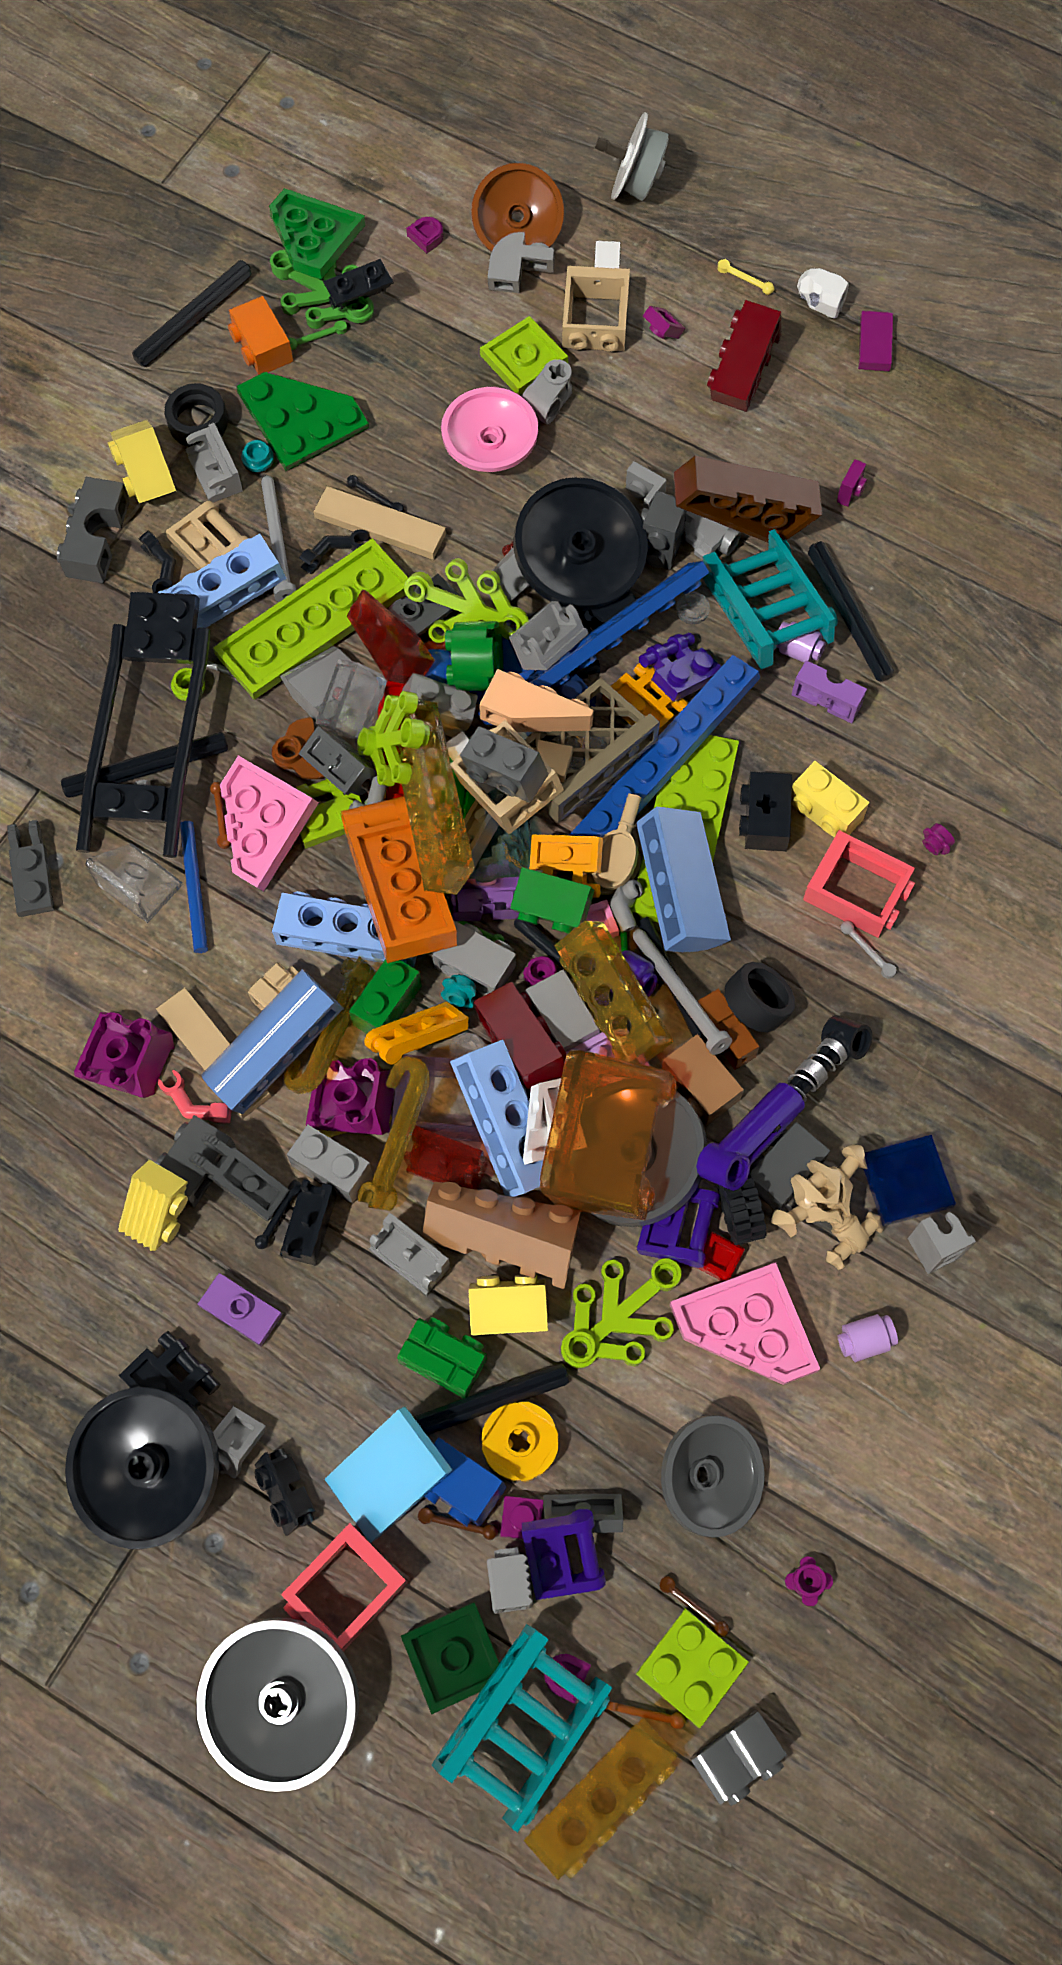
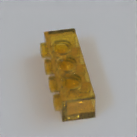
(629, 1001)
(546, 1836)

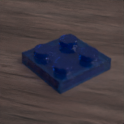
(908, 1180)

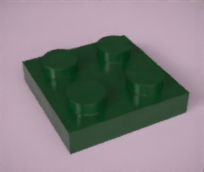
(451, 1657)

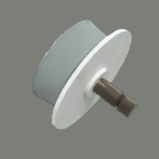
(641, 159)

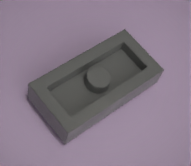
(606, 1509)

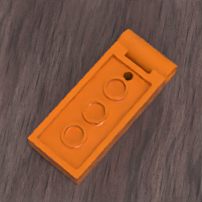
(387, 864)

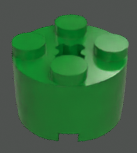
(474, 654)

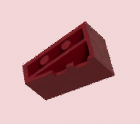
(745, 355)
(510, 1018)

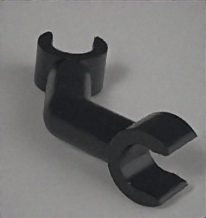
(153, 547)
(313, 557)

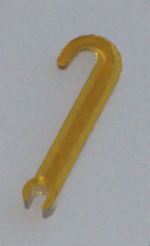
(357, 977)
(380, 1192)

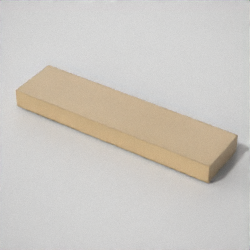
(380, 522)
(198, 1033)

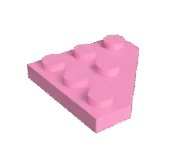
(261, 820)
(749, 1324)

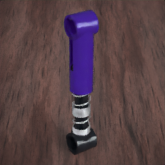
(731, 1159)

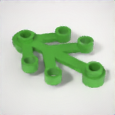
(283, 270)

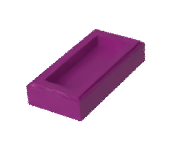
(875, 341)

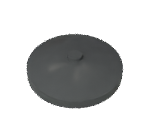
(671, 1162)
(278, 1704)

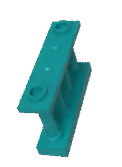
(748, 620)
(481, 1724)

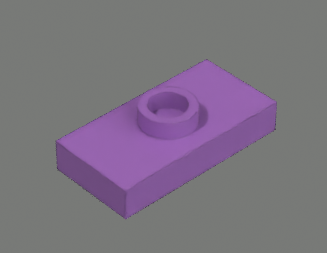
(240, 1309)

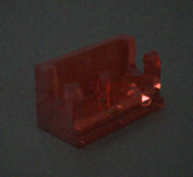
(444, 1160)

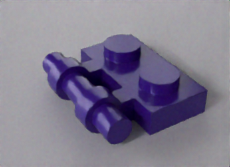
(685, 674)

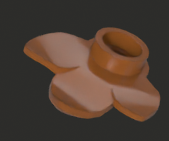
(295, 739)

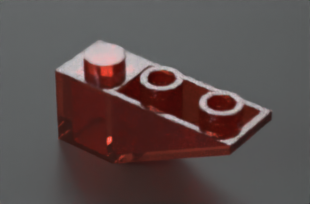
(388, 640)

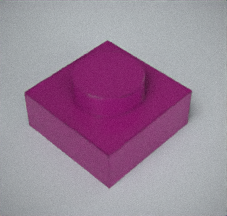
(663, 323)
(853, 483)
(515, 1512)

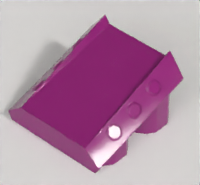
(125, 1054)
(352, 1099)

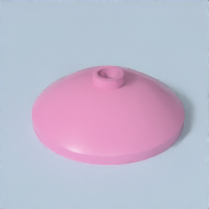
(489, 416)

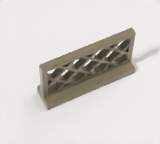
(607, 761)

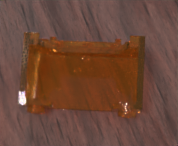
(604, 1135)

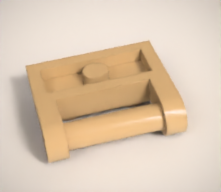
(197, 541)

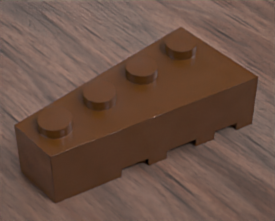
(747, 497)

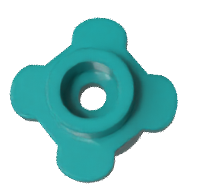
(459, 991)

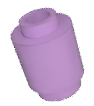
(804, 647)
(867, 1337)

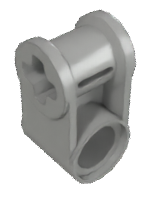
(550, 390)

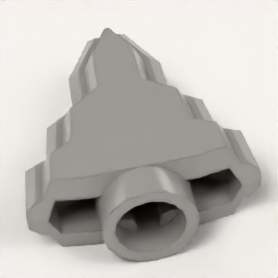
(709, 536)

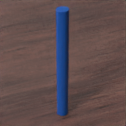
(193, 887)

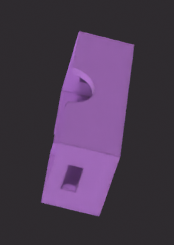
(840, 698)
(485, 898)

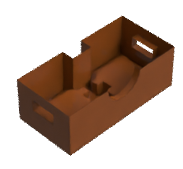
(743, 1045)

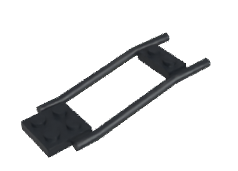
(160, 631)

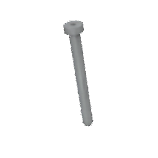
(285, 587)
(717, 1040)

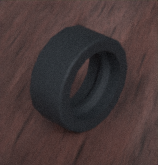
(187, 397)
(751, 1009)

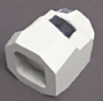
(823, 291)

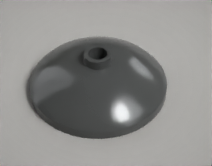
(728, 1481)

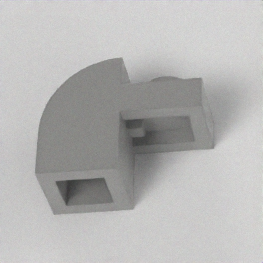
(511, 257)

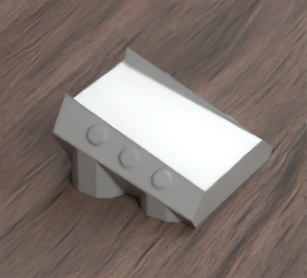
(311, 680)

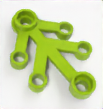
(472, 605)
(375, 741)
(616, 1318)

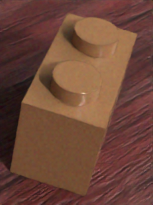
(702, 1079)

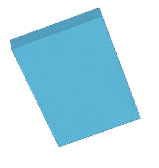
(388, 1474)

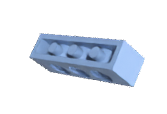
(235, 587)
(326, 937)
(489, 1109)

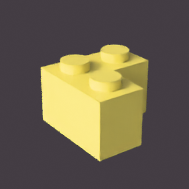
(143, 460)

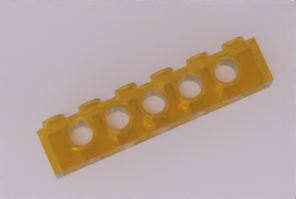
(435, 809)

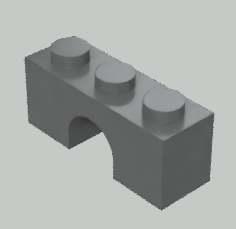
(97, 506)

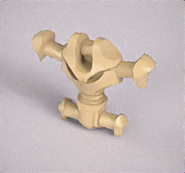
(827, 1199)

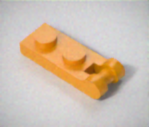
(415, 1031)

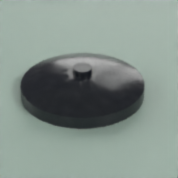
(580, 543)
(142, 1467)

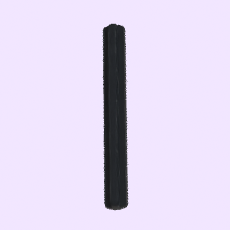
(191, 313)
(850, 611)
(146, 763)
(492, 1399)

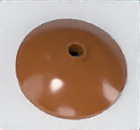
(522, 190)

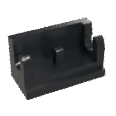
(308, 1223)

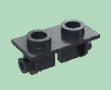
(358, 282)
(287, 1506)

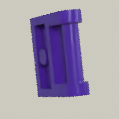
(663, 1237)
(550, 1558)

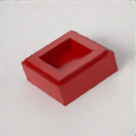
(721, 1257)

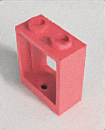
(872, 860)
(395, 1583)

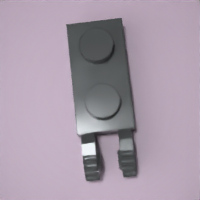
(30, 872)
(241, 1178)

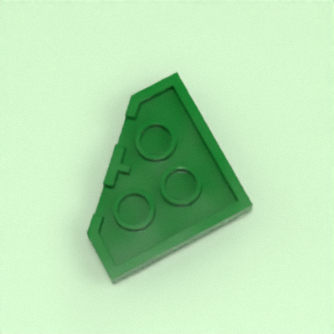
(313, 231)
(300, 417)

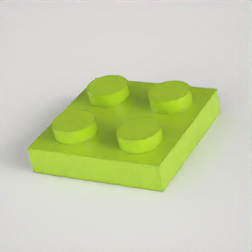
(521, 354)
(692, 1668)

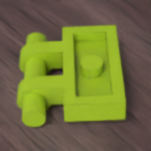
(326, 818)

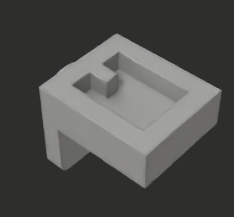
(644, 483)
(235, 1439)

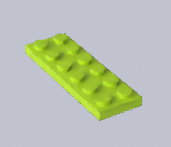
(309, 619)
(699, 787)

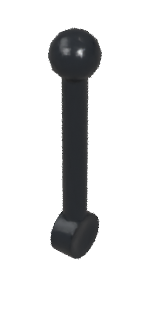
(353, 481)
(262, 1241)

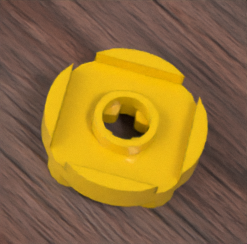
(515, 1419)

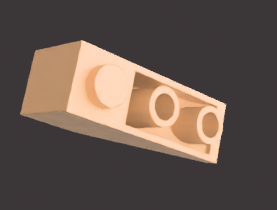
(532, 706)

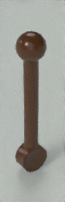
(426, 1516)
(667, 1586)

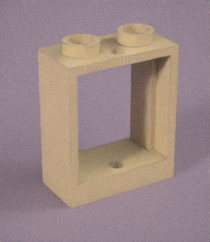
(582, 284)
(511, 811)

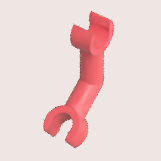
(214, 1112)

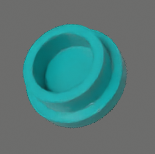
(257, 456)

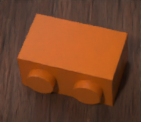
(260, 335)

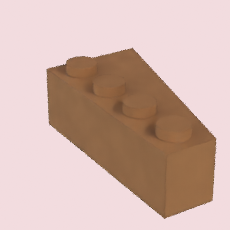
(503, 1229)

